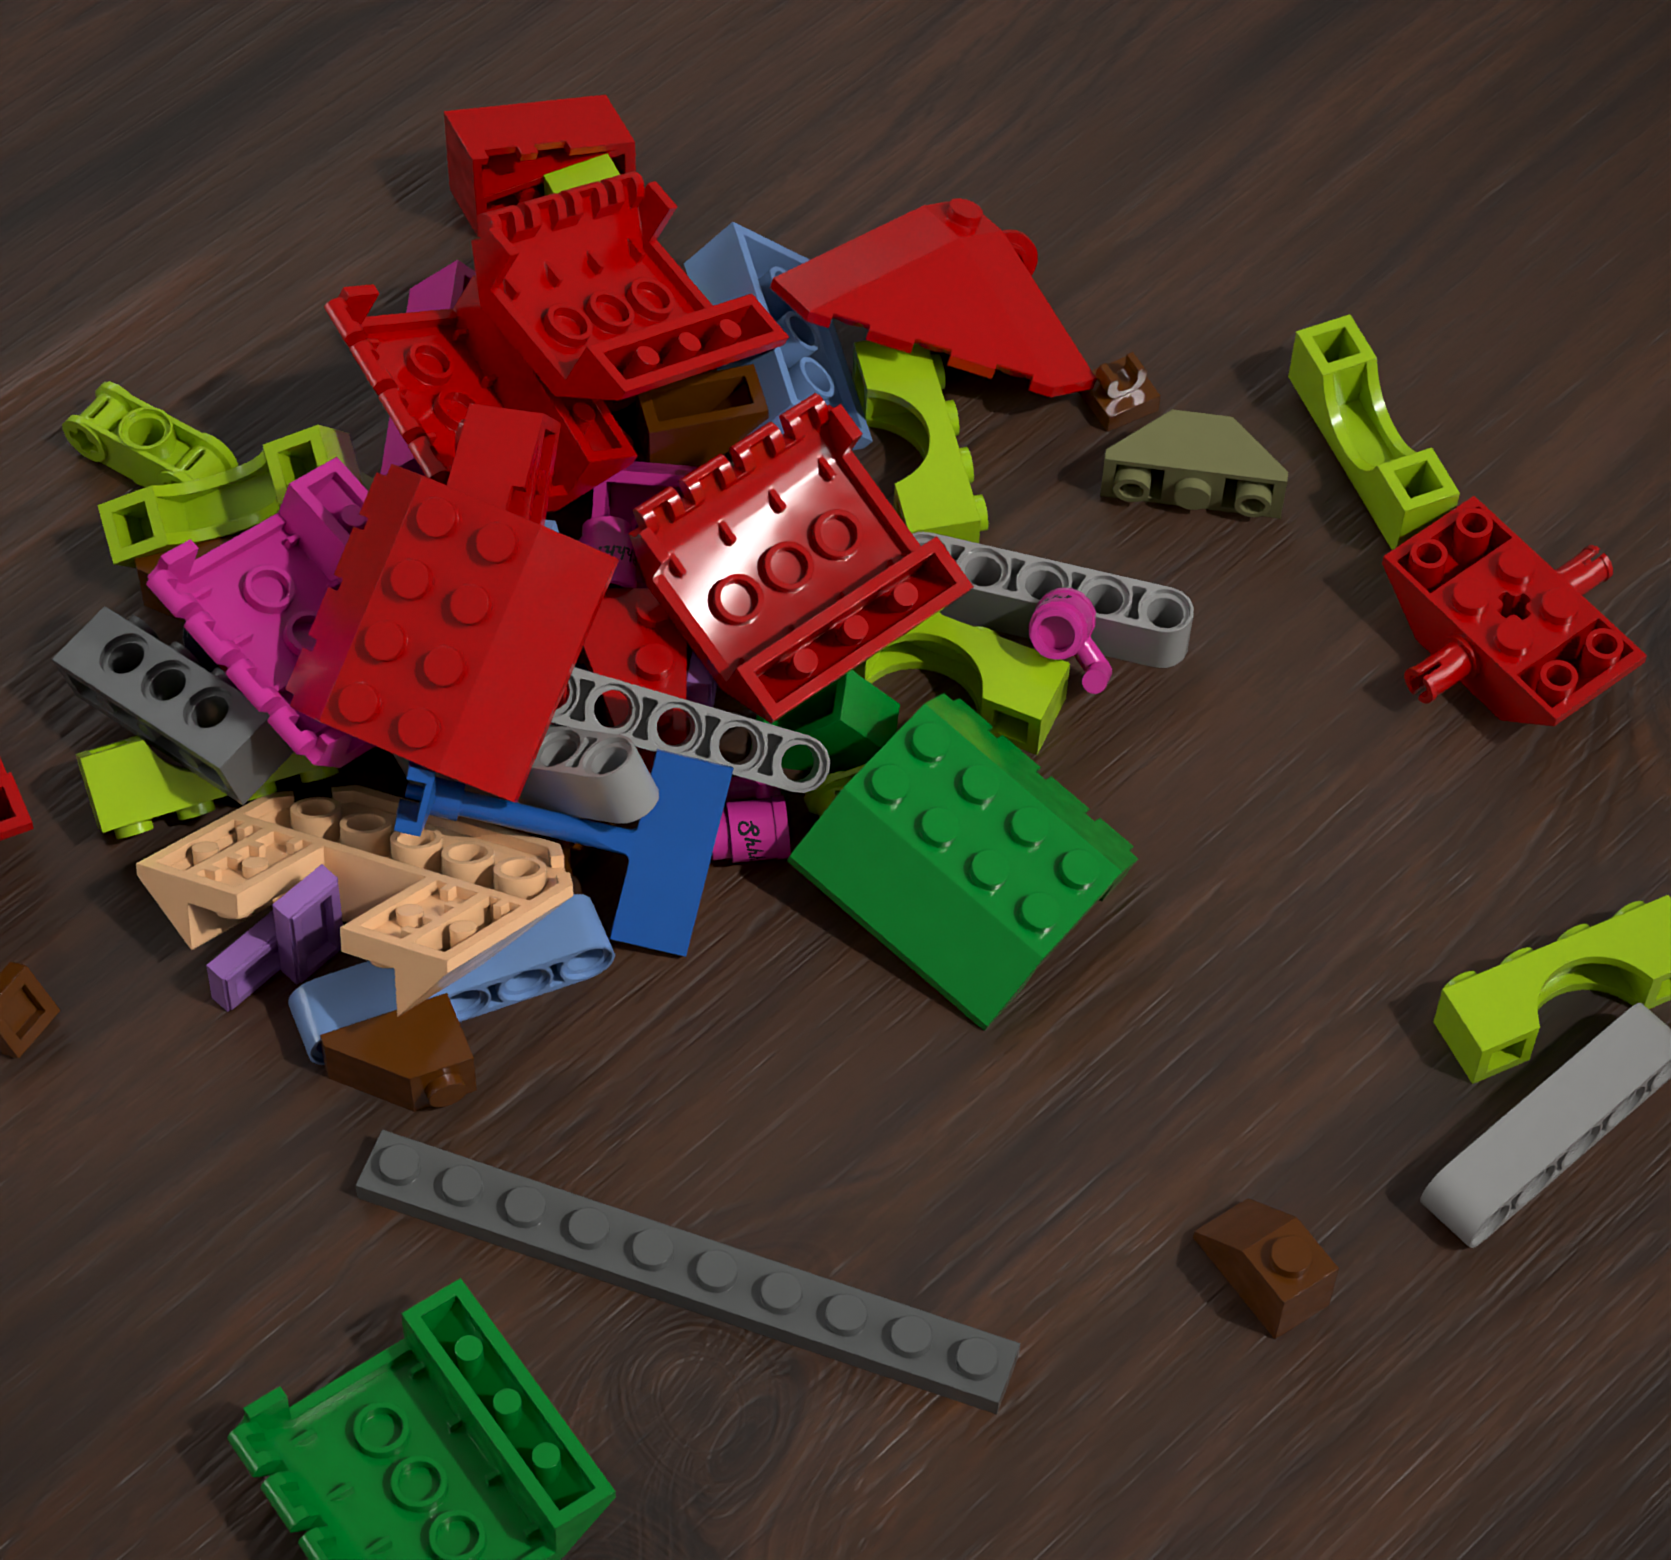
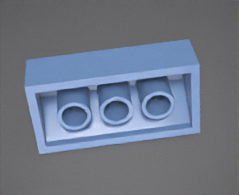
(812, 357)

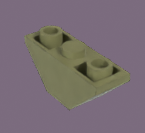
(1196, 465)

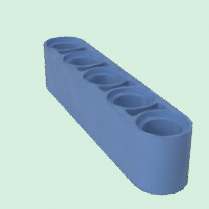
(549, 956)

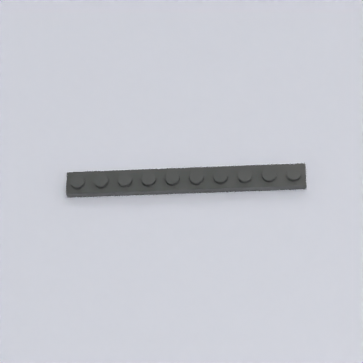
(689, 1271)

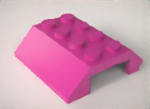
(261, 594)

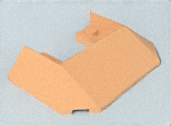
(408, 900)

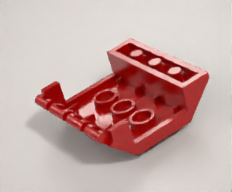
(599, 297)
(442, 360)
(789, 561)
(450, 632)

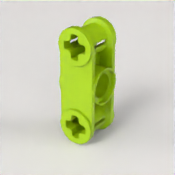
(144, 440)

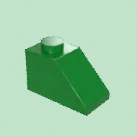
(847, 718)

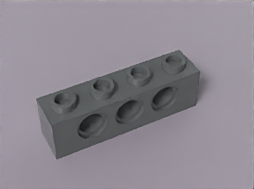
(172, 703)

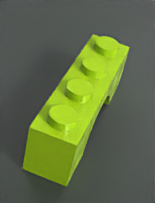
(1342, 391)
(906, 397)
(220, 504)
(1009, 682)
(132, 785)
(1494, 1014)

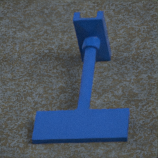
(665, 851)

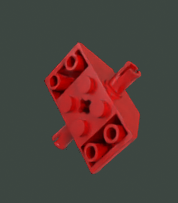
(1506, 619)

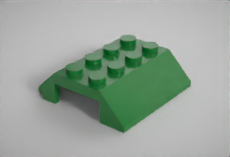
(962, 857)
(426, 1451)

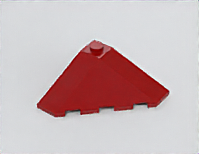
(947, 285)

